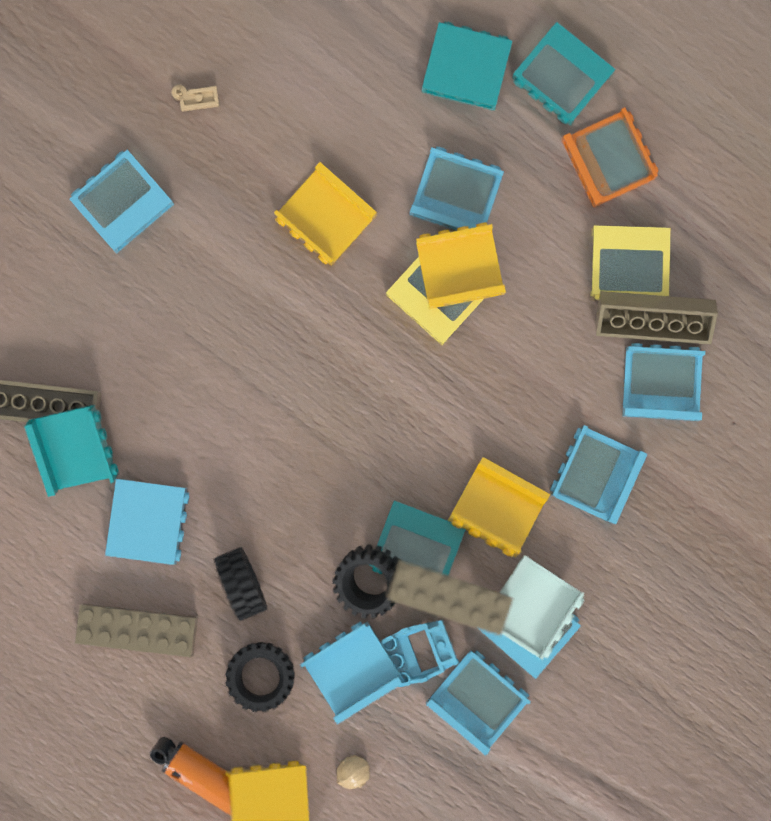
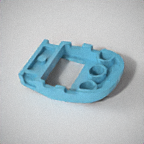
(403, 656)

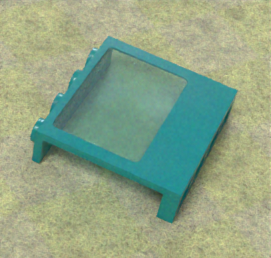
(562, 73)
(420, 538)

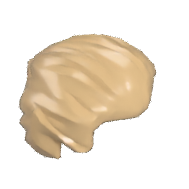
(353, 772)

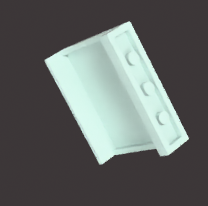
(539, 607)

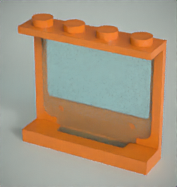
(610, 157)

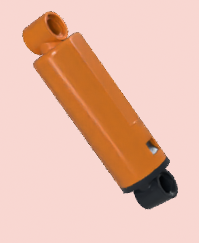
(193, 772)

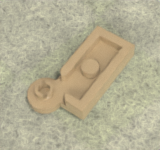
(196, 98)

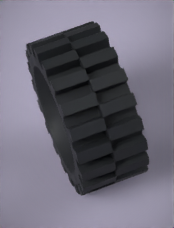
(240, 584)
(349, 591)
(242, 694)

